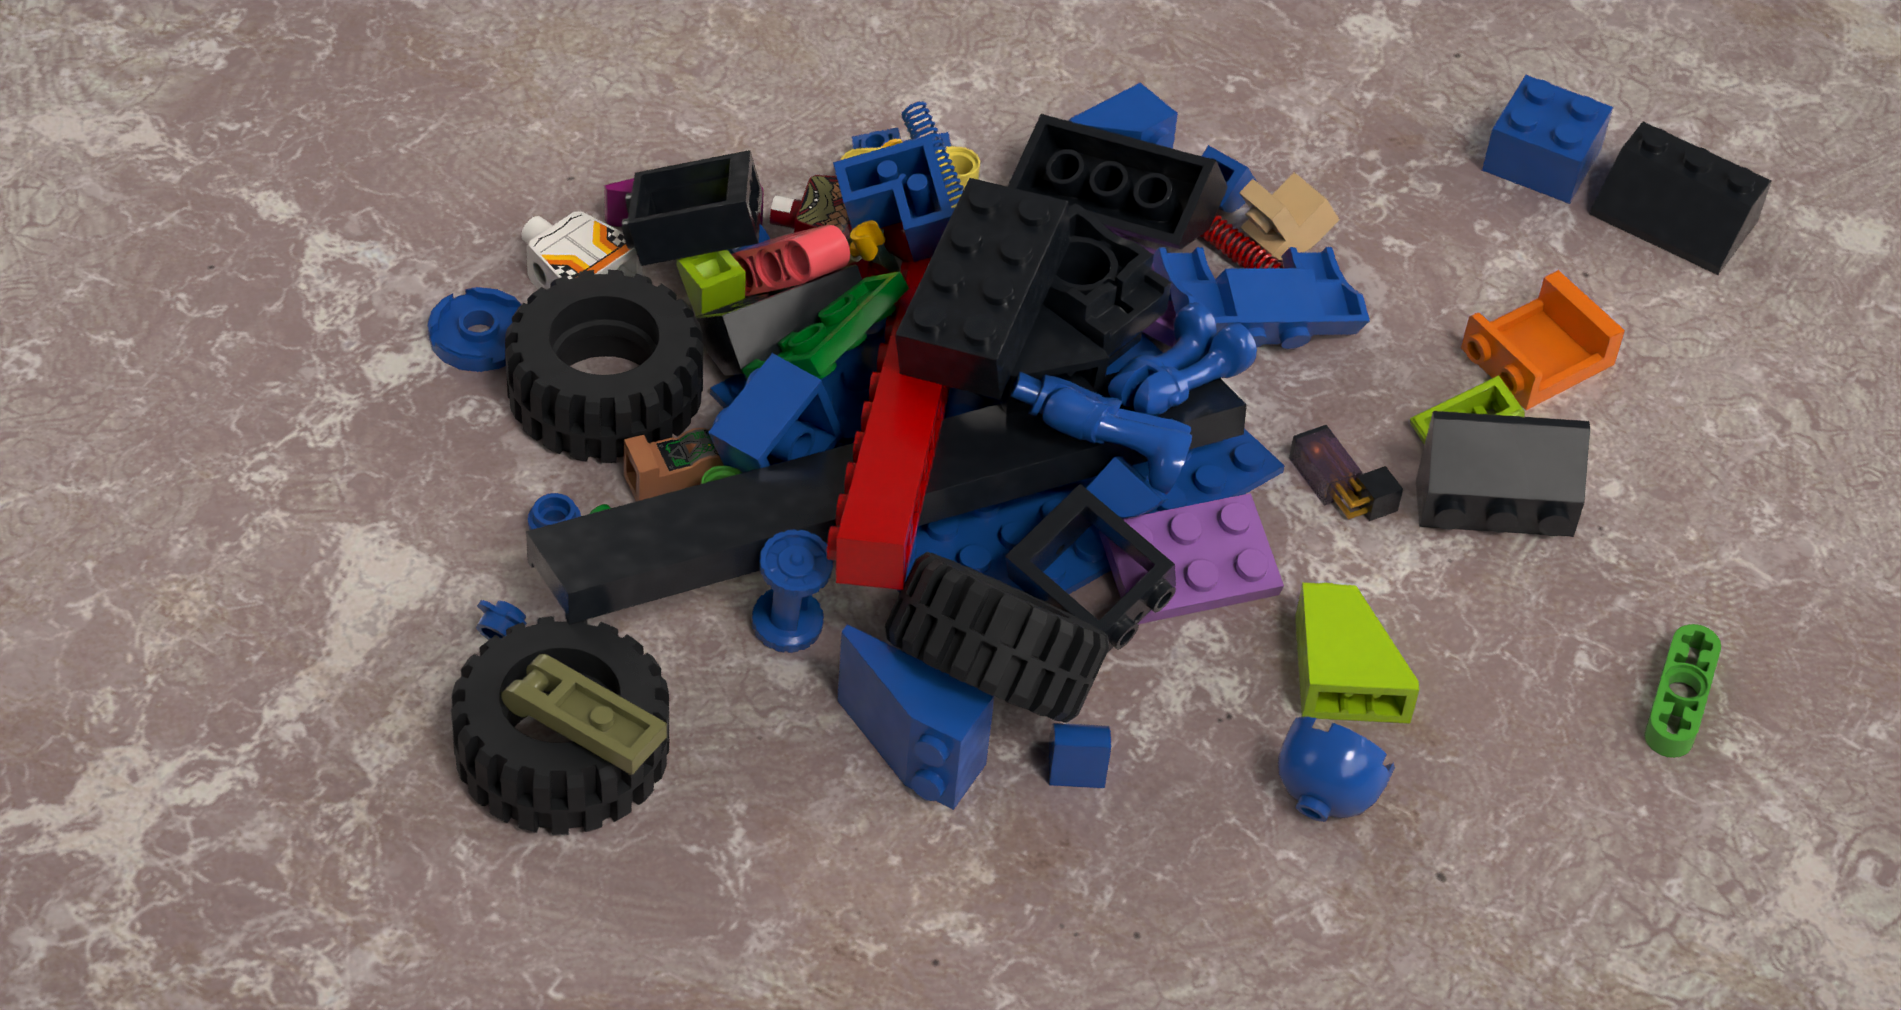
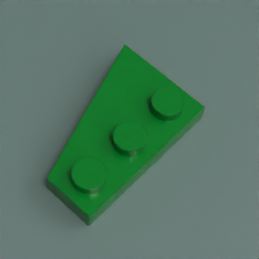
(841, 325)

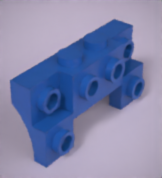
(1272, 303)

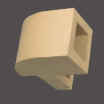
(1287, 218)

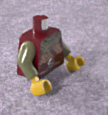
(823, 206)

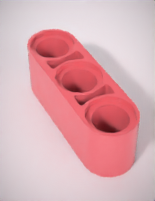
(793, 259)

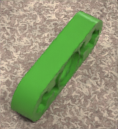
(1668, 703)

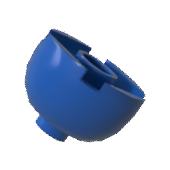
(1331, 770)

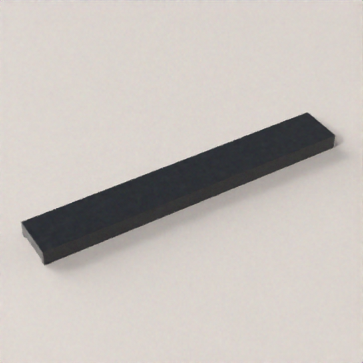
(722, 525)

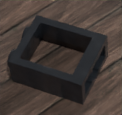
(694, 208)
(1059, 531)

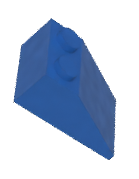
(915, 716)

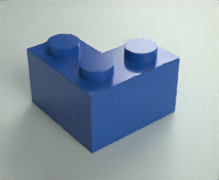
(897, 187)

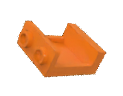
(1545, 342)

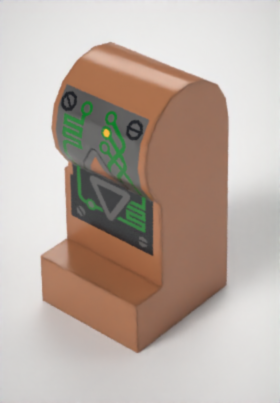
(668, 463)

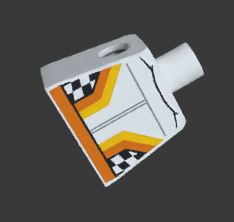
(575, 246)

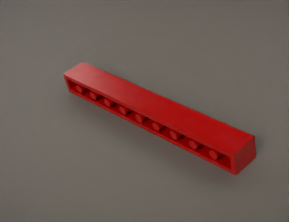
(889, 465)

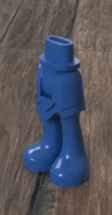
(1100, 419)

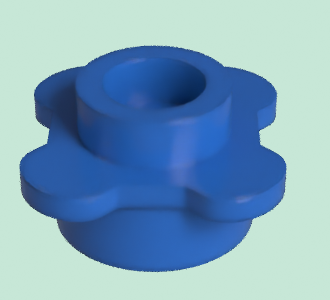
(498, 618)

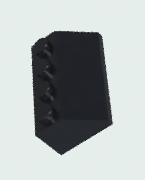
(1122, 181)

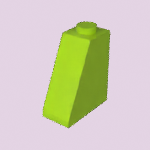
(1349, 659)

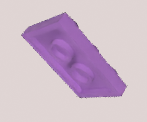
(1216, 555)

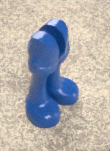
(1197, 358)

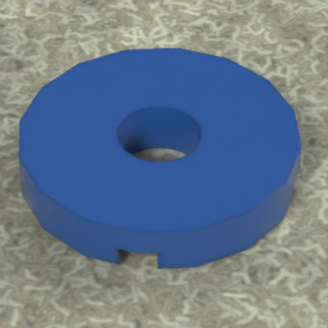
(470, 349)

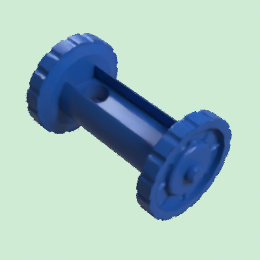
(795, 569)

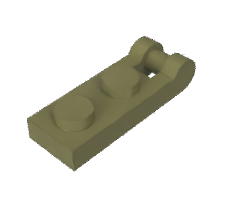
(586, 713)

